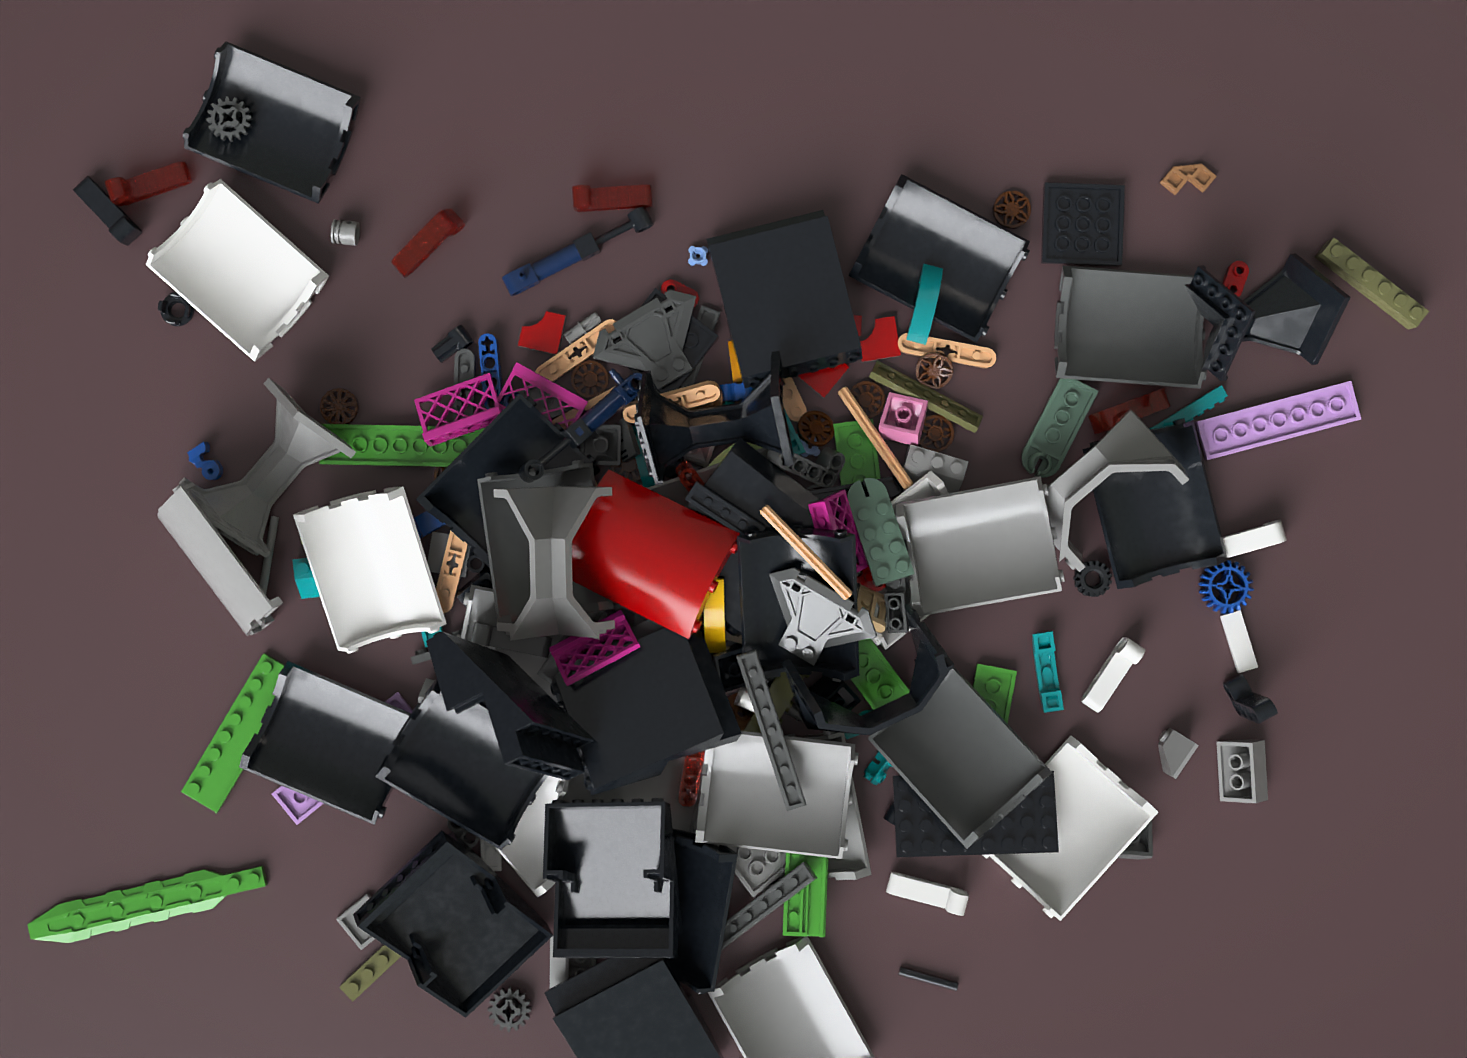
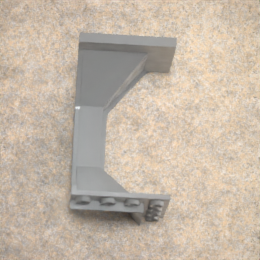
(1125, 448)
(243, 507)
(550, 521)

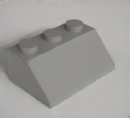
(949, 469)
(1242, 771)
(565, 968)

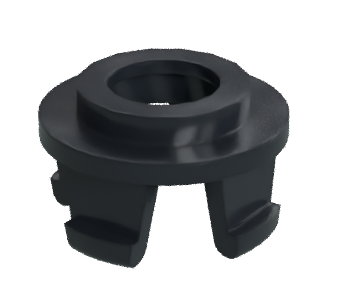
(165, 307)

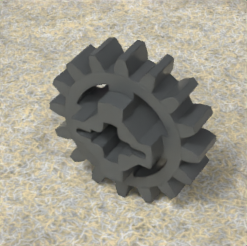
(234, 113)
(518, 1008)

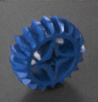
(1225, 594)

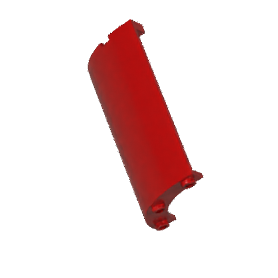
(650, 554)

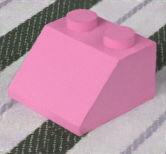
(903, 419)

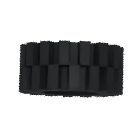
(1101, 587)

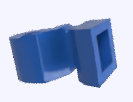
(734, 392)
(210, 469)

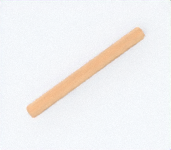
(875, 438)
(801, 547)

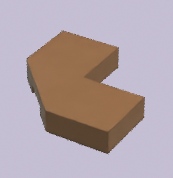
(1196, 174)

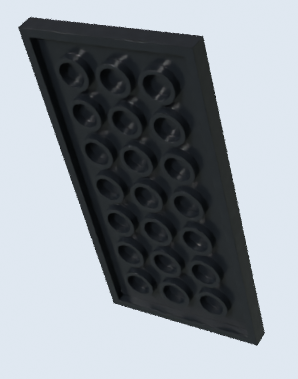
(1026, 829)

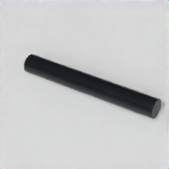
(928, 978)

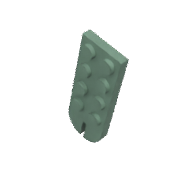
(1057, 426)
(879, 532)

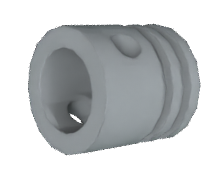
(345, 232)

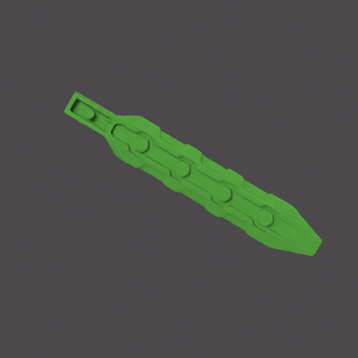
(142, 904)

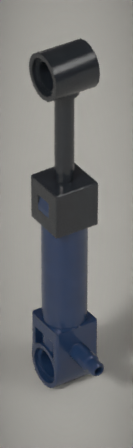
(581, 249)
(585, 426)

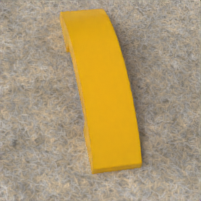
(715, 620)

